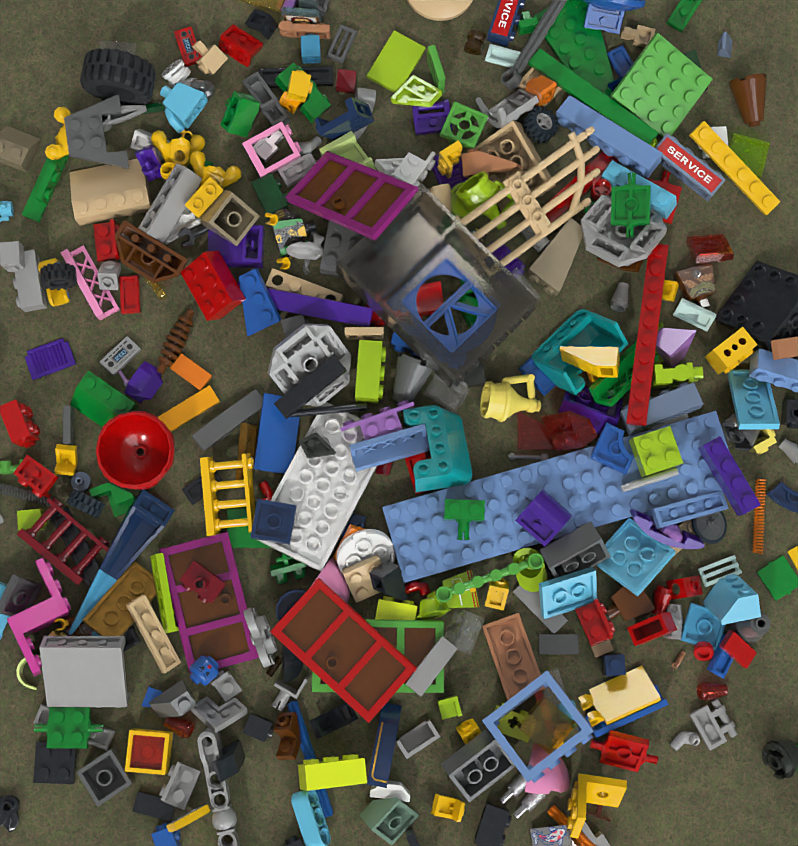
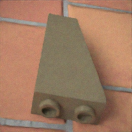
(555, 261)

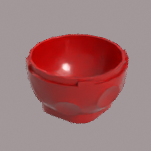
(119, 448)

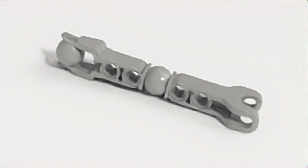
(223, 816)

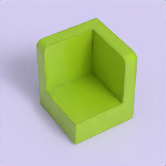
(449, 707)

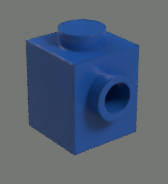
(163, 837)

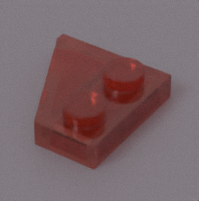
(532, 434)

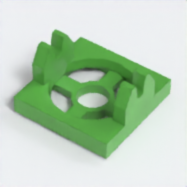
(467, 113)

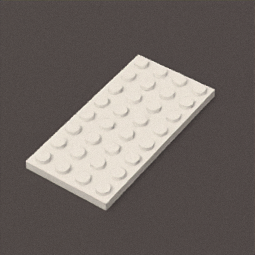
(323, 490)

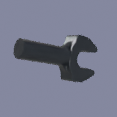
(191, 234)

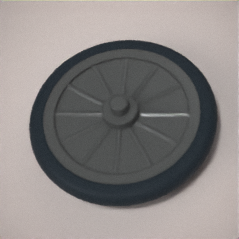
(710, 527)

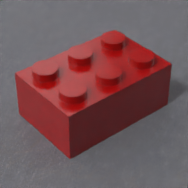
(212, 285)

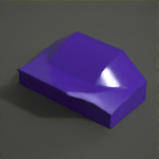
(144, 383)

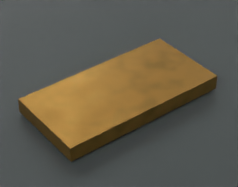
(111, 614)

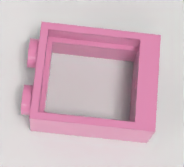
(254, 157)

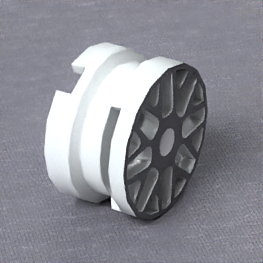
(176, 72)

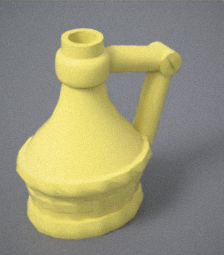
(502, 401)

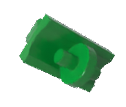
(286, 564)

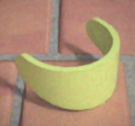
(20, 673)

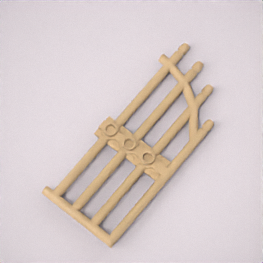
(527, 203)

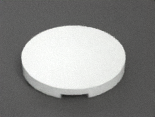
(364, 545)

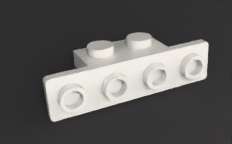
(414, 169)

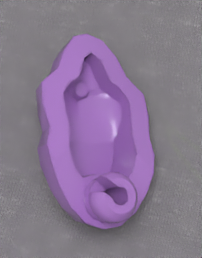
(672, 531)

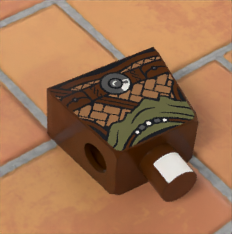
(697, 283)

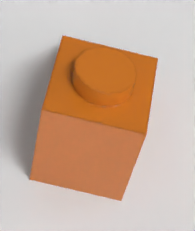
(543, 88)

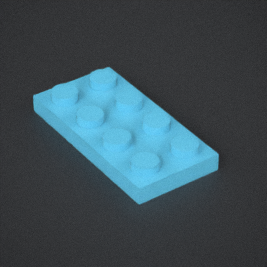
(752, 401)

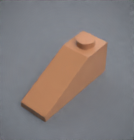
(477, 161)

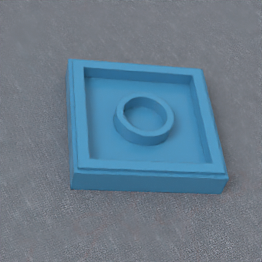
(701, 626)

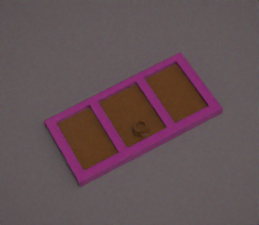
(351, 195)
(209, 628)

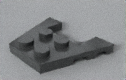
(87, 136)

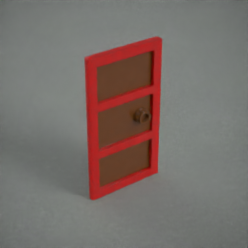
(343, 650)

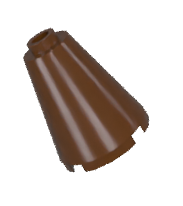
(750, 97)

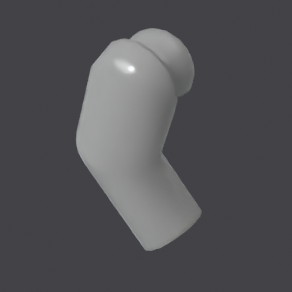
(309, 146)

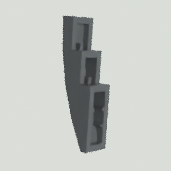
(228, 421)

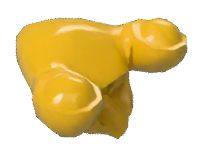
(177, 149)
(60, 150)
(197, 161)

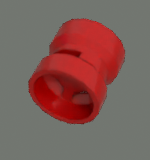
(603, 188)

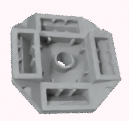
(611, 241)
(308, 342)

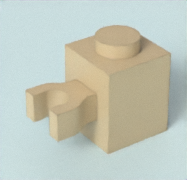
(210, 59)

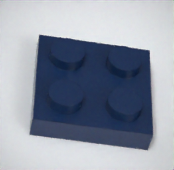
(273, 521)

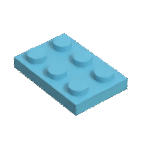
(567, 592)

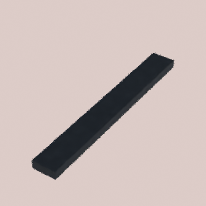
(91, 569)

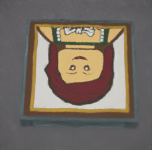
(298, 15)

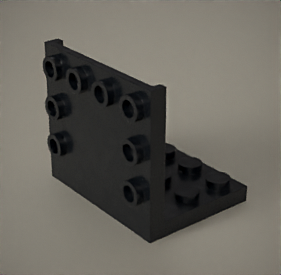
(764, 304)

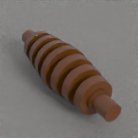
(174, 341)

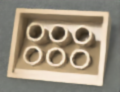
(514, 145)
(109, 192)

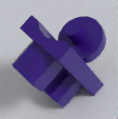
(149, 162)

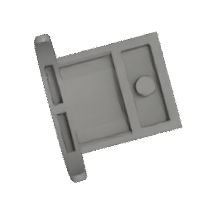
(509, 108)

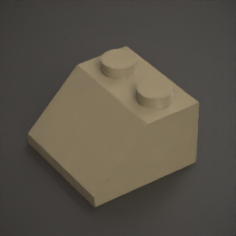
(17, 148)

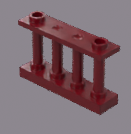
(44, 548)

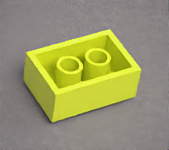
(332, 772)

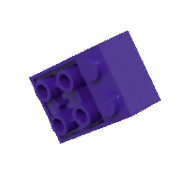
(248, 252)

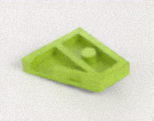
(416, 93)

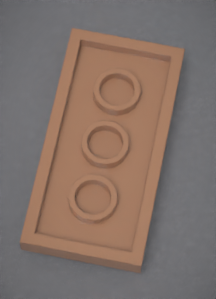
(512, 654)

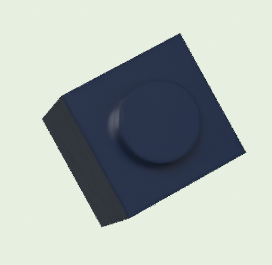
(613, 665)

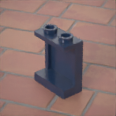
(356, 118)

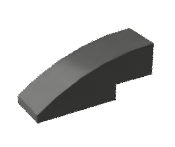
(269, 104)

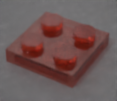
(710, 248)

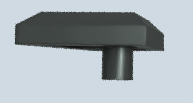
(316, 446)

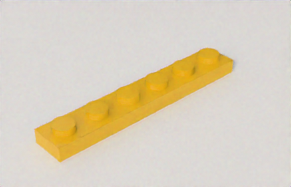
(734, 168)

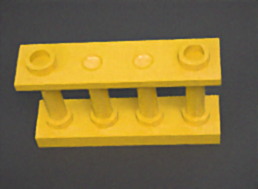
(211, 486)

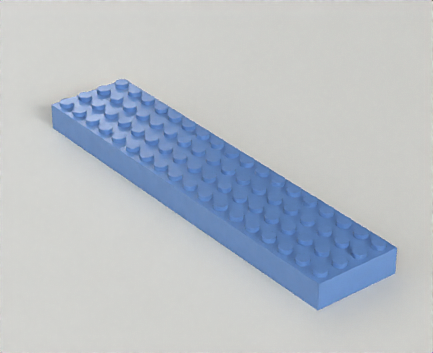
(581, 485)

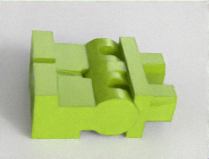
(675, 376)

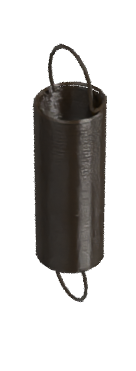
(272, 669)

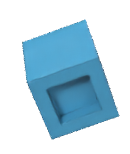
(310, 49)

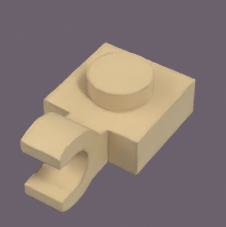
(641, 35)

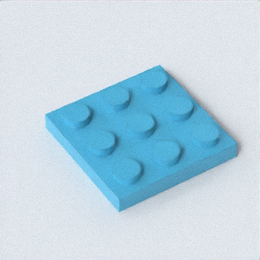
(635, 557)

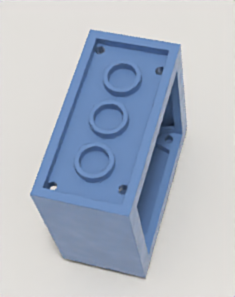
(552, 760)

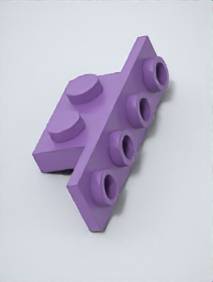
(379, 424)

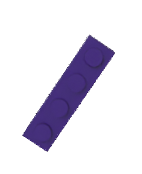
(729, 476)

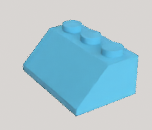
(732, 600)

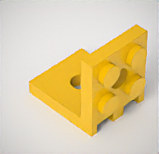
(595, 791)

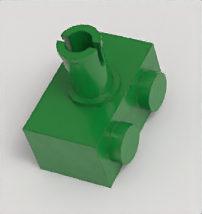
(240, 113)
(464, 513)

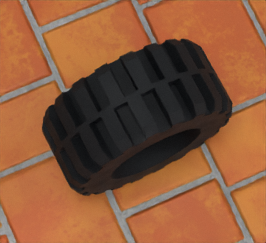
(118, 73)

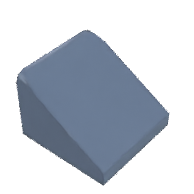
(725, 45)

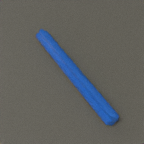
(308, 753)

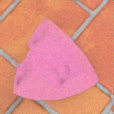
(335, 579)
(553, 780)

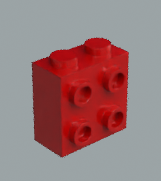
(19, 423)

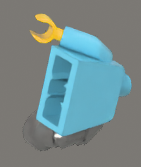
(186, 102)

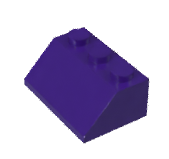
(585, 406)

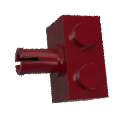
(202, 582)

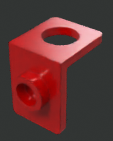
(688, 586)

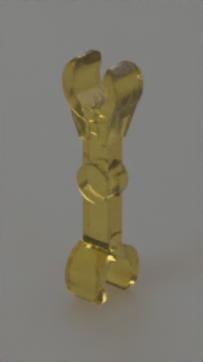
(158, 291)

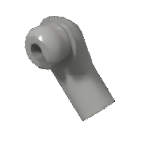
(685, 738)

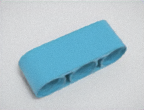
(310, 818)

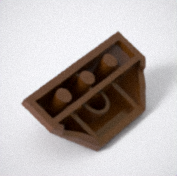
(147, 254)

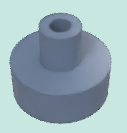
(84, 484)

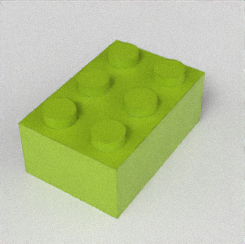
(370, 372)

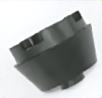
(782, 758)

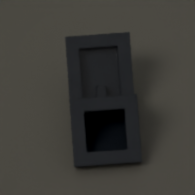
(333, 720)
(230, 762)

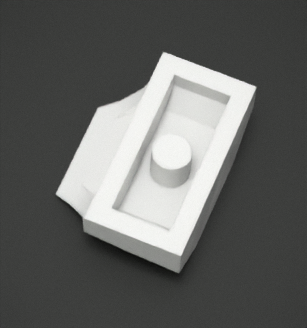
(393, 789)

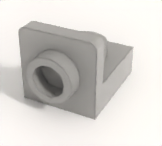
(226, 685)

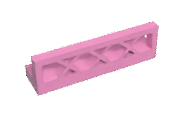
(84, 286)

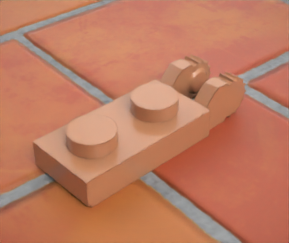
(291, 29)

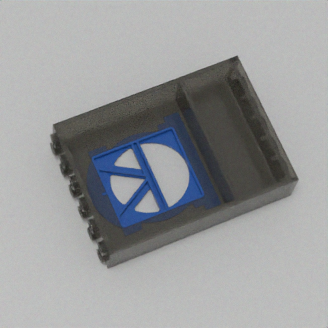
(428, 243)

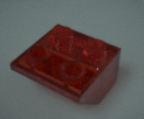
(569, 430)

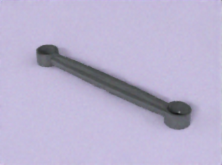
(512, 77)

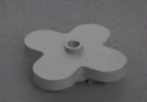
(261, 636)

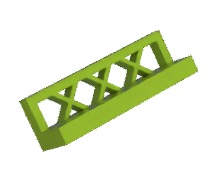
(163, 593)

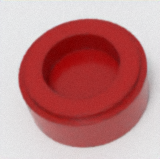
(703, 651)

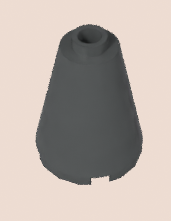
(409, 377)
(742, 438)
(752, 629)

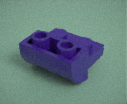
(543, 517)

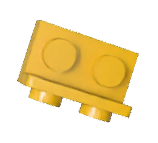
(448, 158)
(204, 196)

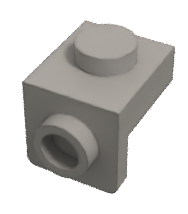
(108, 275)

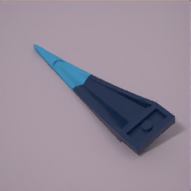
(139, 527)

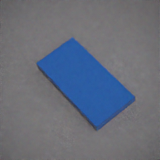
(275, 438)

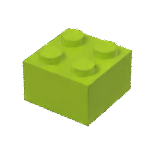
(655, 451)

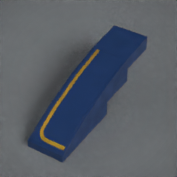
(384, 745)

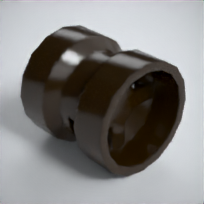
(475, 41)

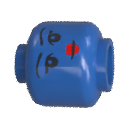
(204, 670)

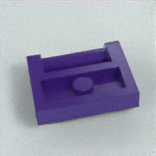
(431, 122)

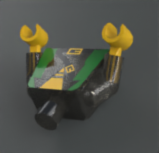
(287, 230)

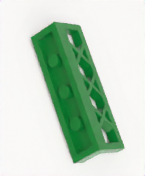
(607, 386)

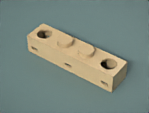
(300, 286)

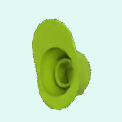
(529, 578)
(431, 608)

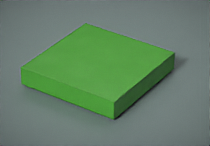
(436, 68)

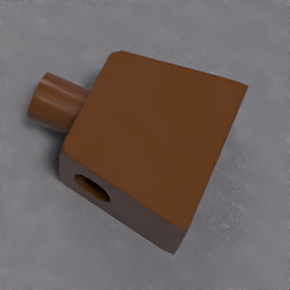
(628, 604)

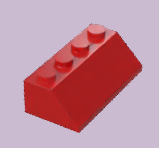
(427, 301)

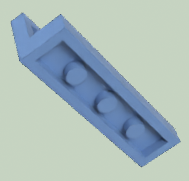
(389, 447)
(688, 509)

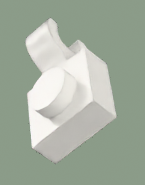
(267, 147)

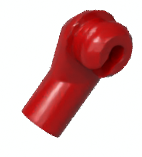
(266, 490)

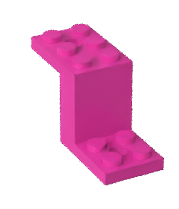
(39, 616)

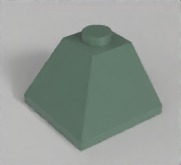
(388, 818)

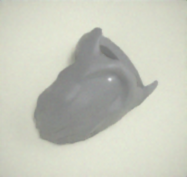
(307, 250)

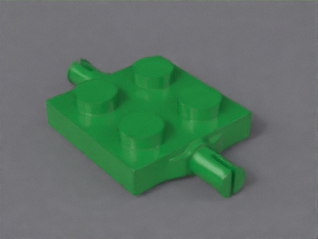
(631, 205)
(68, 727)

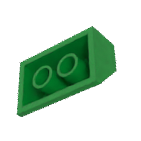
(100, 400)

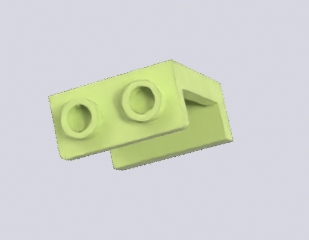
(348, 148)

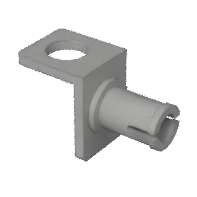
(287, 691)

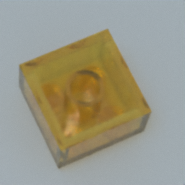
(546, 725)

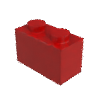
(652, 628)

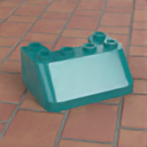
(580, 330)
(448, 449)

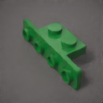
(44, 188)

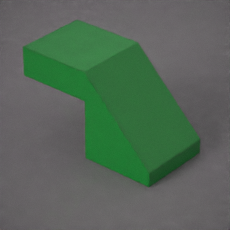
(119, 495)

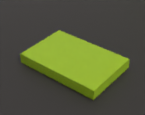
(396, 62)

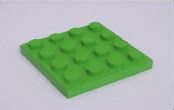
(661, 86)

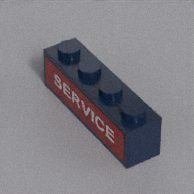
(503, 21)

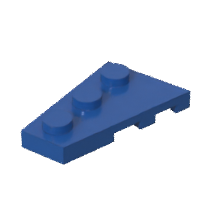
(258, 307)

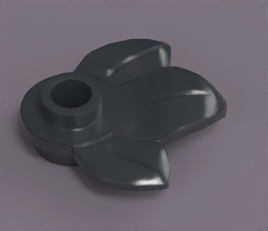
(9, 817)

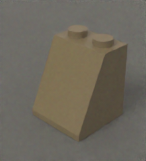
(229, 217)

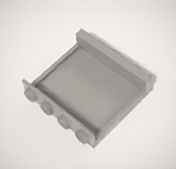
(84, 671)

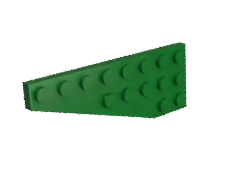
(580, 47)

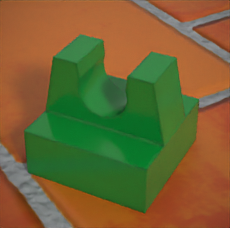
(526, 24)

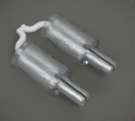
(529, 802)

